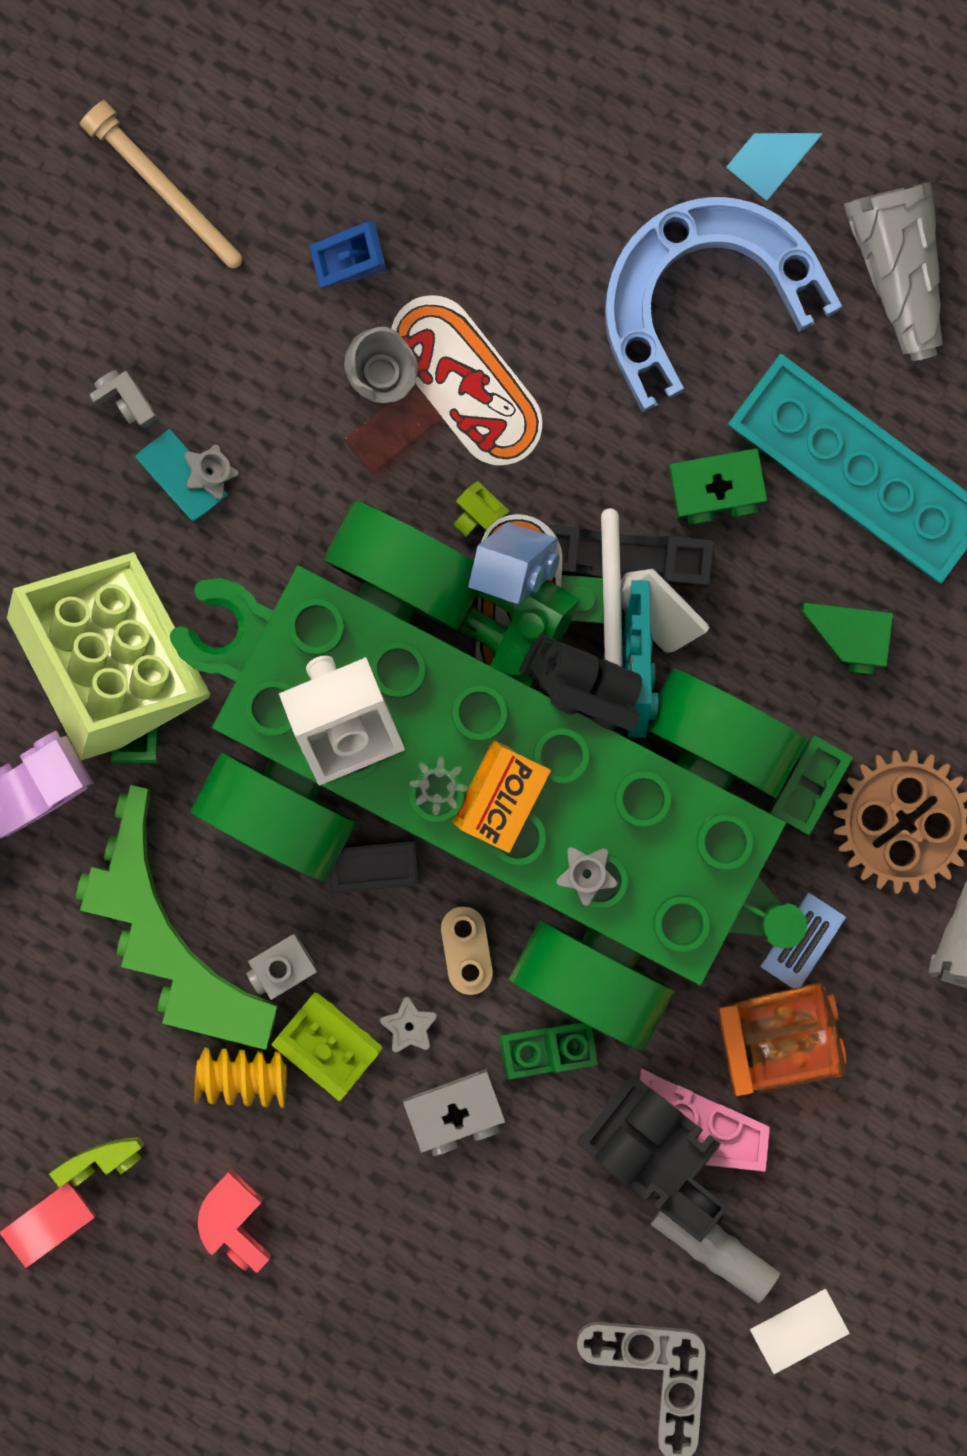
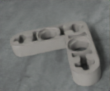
(660, 1359)

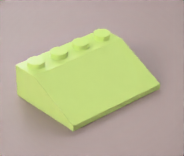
(104, 653)

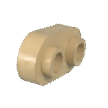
(466, 950)

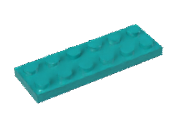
(856, 467)

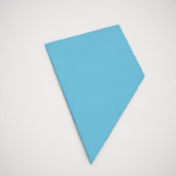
(770, 158)

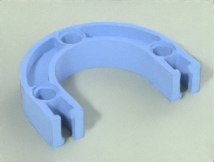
(709, 224)

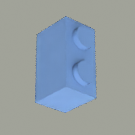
(514, 563)

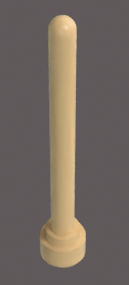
(102, 123)

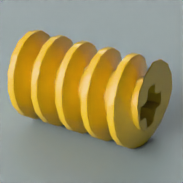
(241, 1077)

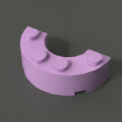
(41, 784)

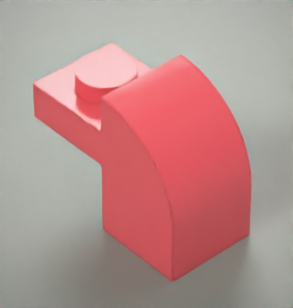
(220, 1221)

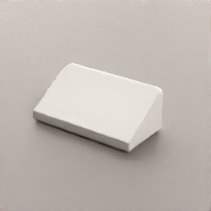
(671, 618)

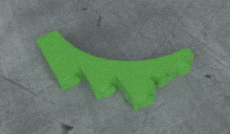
(127, 893)

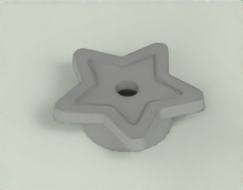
(217, 463)
(599, 878)
(396, 1024)

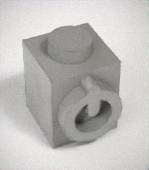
(281, 967)

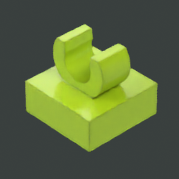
(480, 509)

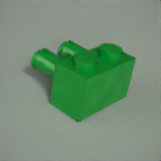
(540, 613)

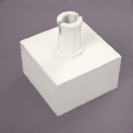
(340, 719)

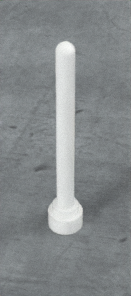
(611, 586)

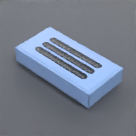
(795, 963)

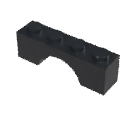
(675, 559)

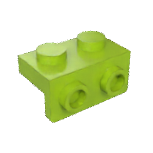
(327, 1046)

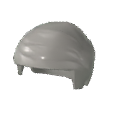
(380, 365)

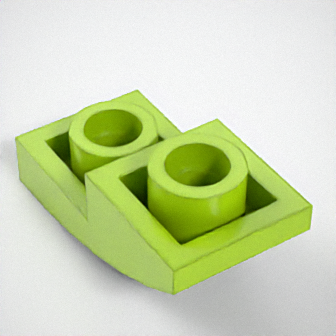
(110, 1155)

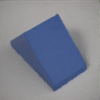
(348, 256)

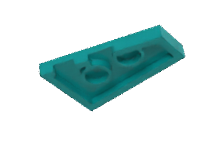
(637, 653)

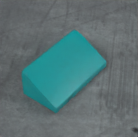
(168, 467)

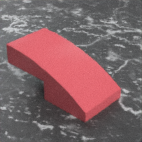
(47, 1224)

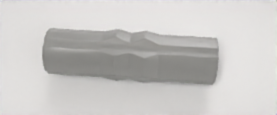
(724, 1257)

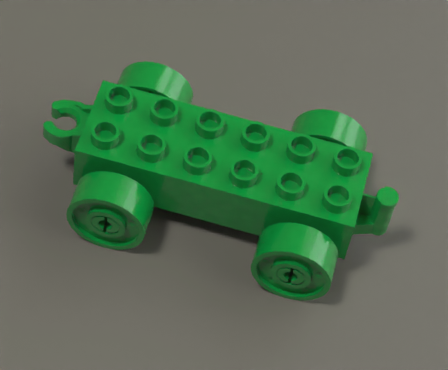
(672, 831)

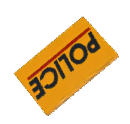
(500, 796)

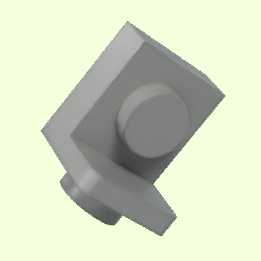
(133, 402)

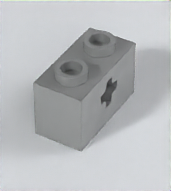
(470, 1092)

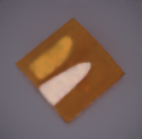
(792, 1037)

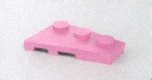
(741, 1138)

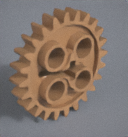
(880, 789)

